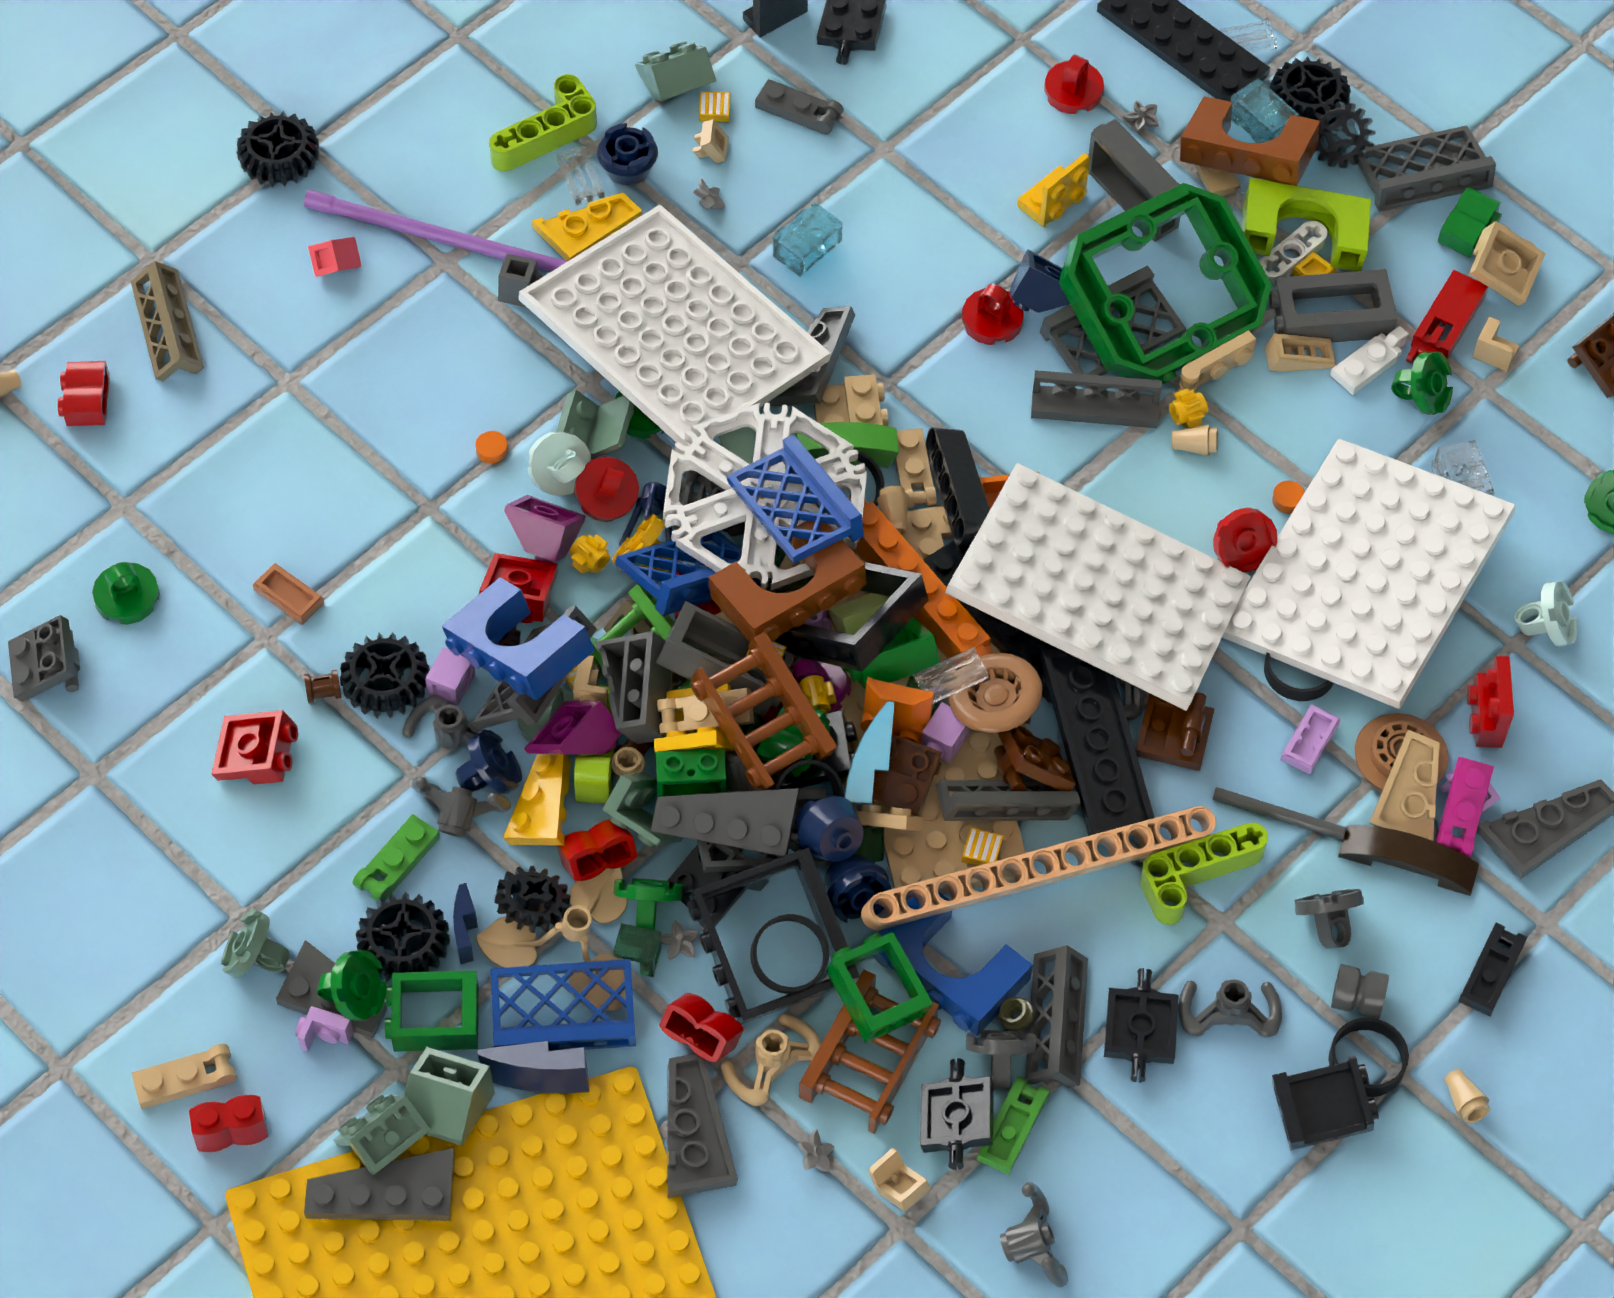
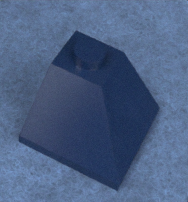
(1037, 284)

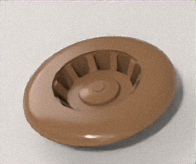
(997, 703)
(1389, 733)

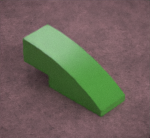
(872, 439)

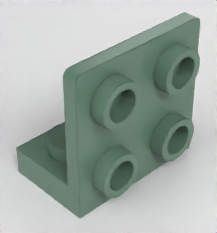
(599, 427)
(626, 809)
(383, 1131)

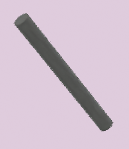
(1279, 813)

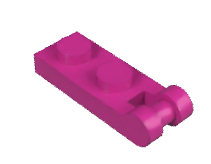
(1464, 804)

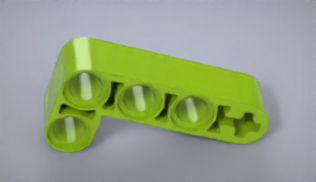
(550, 129)
(594, 775)
(1241, 845)

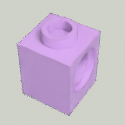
(450, 676)
(944, 733)

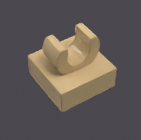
(712, 142)

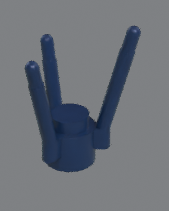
(650, 503)

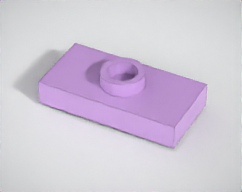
(1310, 739)

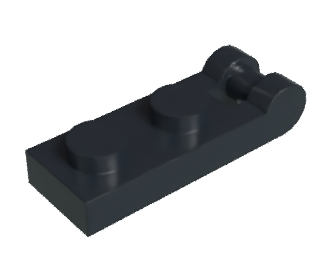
(1492, 970)

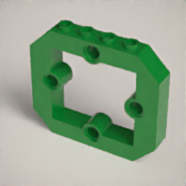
(1219, 236)

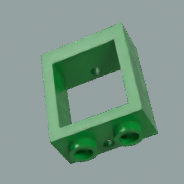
(905, 655)
(674, 766)
(875, 1026)
(441, 1037)

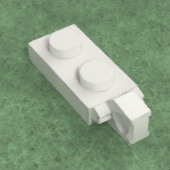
(1370, 360)

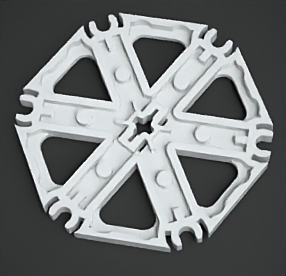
(728, 508)

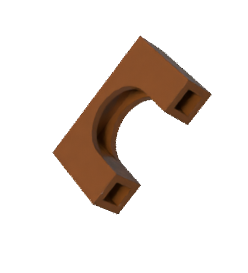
(1277, 160)
(757, 611)

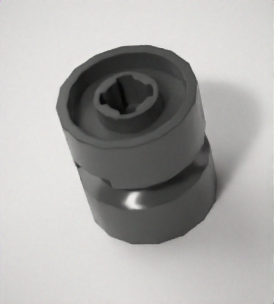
(1360, 991)

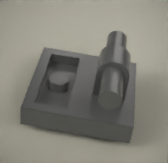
(44, 659)

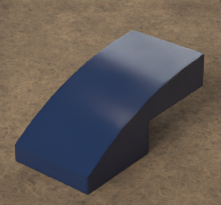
(464, 919)

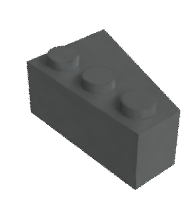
(635, 683)

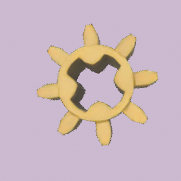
(1188, 408)
(589, 554)
(818, 692)

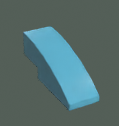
(870, 755)

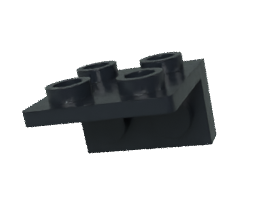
(692, 877)

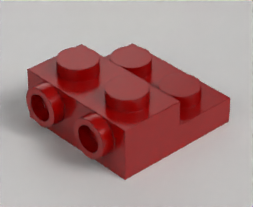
(530, 575)
(1491, 704)
(255, 747)

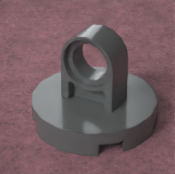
(1329, 911)
(1001, 1046)

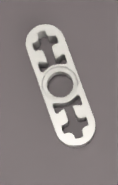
(1294, 241)

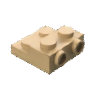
(1506, 262)
(853, 402)

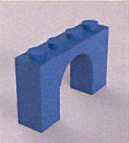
(526, 667)
(970, 999)

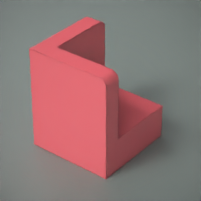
(334, 256)

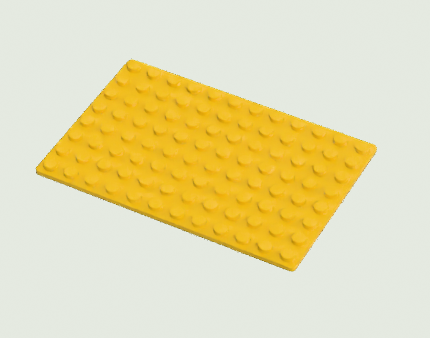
(544, 1205)

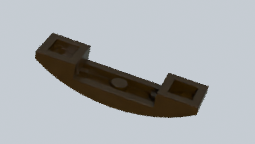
(1410, 853)

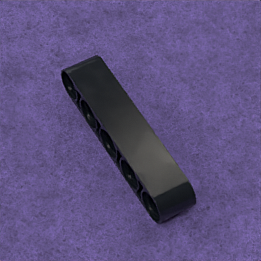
(957, 482)

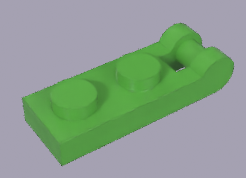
(397, 858)
(1013, 1125)

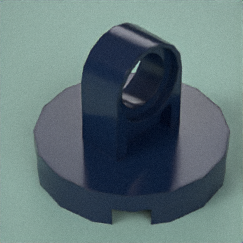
(489, 765)

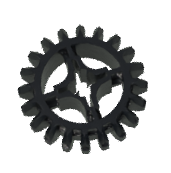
(1312, 87)
(277, 149)
(383, 685)
(429, 942)

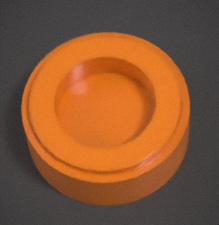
(491, 447)
(1287, 496)

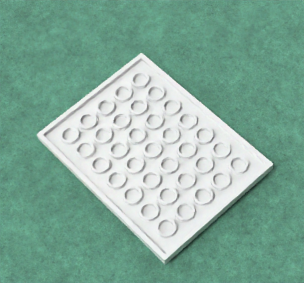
(673, 325)
(1368, 572)
(1099, 586)

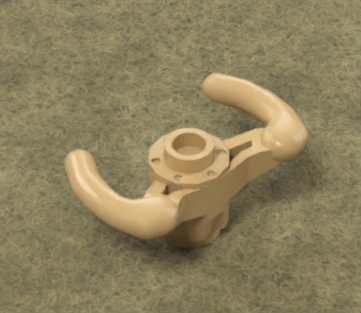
(773, 1057)

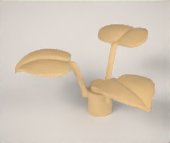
(589, 900)

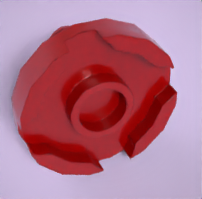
(1074, 85)
(991, 315)
(606, 489)
(1244, 539)

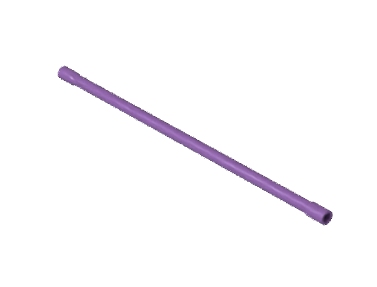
(331, 204)

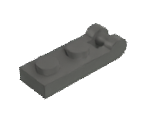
(798, 106)

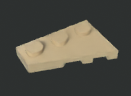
(1410, 789)

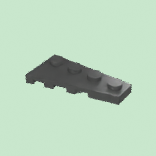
(830, 331)
(735, 819)
(1541, 832)
(695, 1132)
(401, 1190)

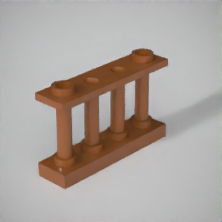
(778, 684)
(835, 1052)

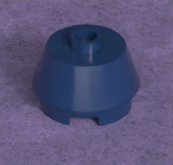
(627, 154)
(830, 828)
(853, 884)

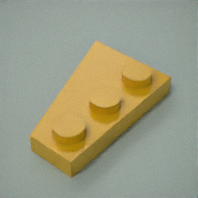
(579, 230)
(540, 805)

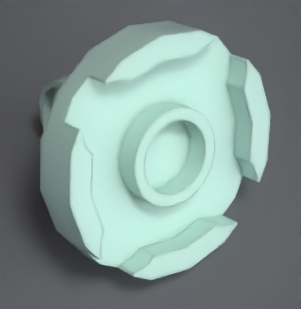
(557, 462)
(1552, 615)

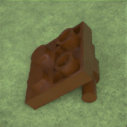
(1597, 355)
(1175, 734)
(1033, 757)
(909, 775)

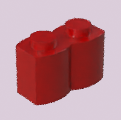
(84, 393)
(592, 851)
(696, 1023)
(223, 1124)

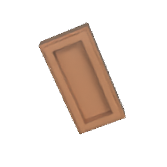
(288, 593)

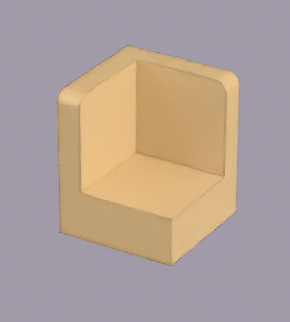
(1494, 349)

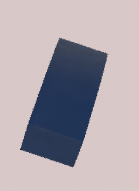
(537, 1068)

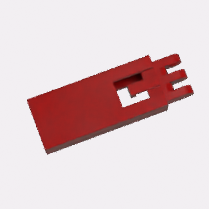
(1453, 306)

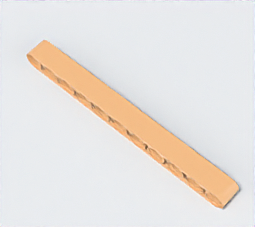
(1025, 873)

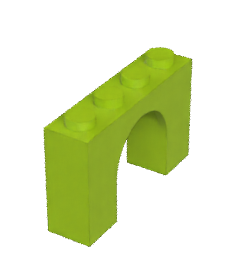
(1342, 215)

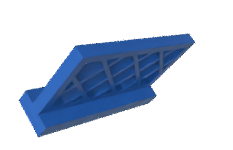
(821, 491)
(677, 588)
(571, 1035)

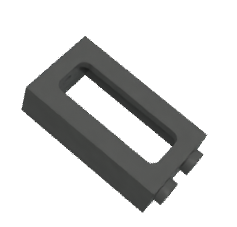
(1128, 170)
(1335, 325)
(718, 639)

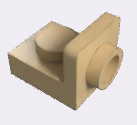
(586, 683)

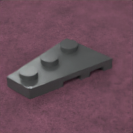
(302, 983)

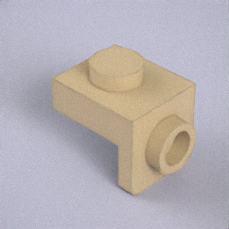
(897, 1181)

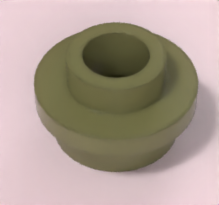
(1010, 1008)

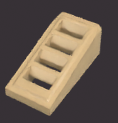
(1280, 355)

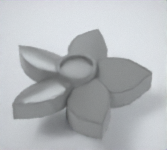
(1143, 116)
(709, 196)
(680, 941)
(816, 1153)

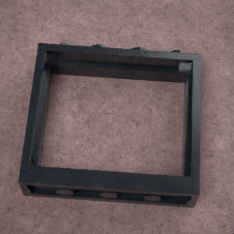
(857, 651)
(821, 909)

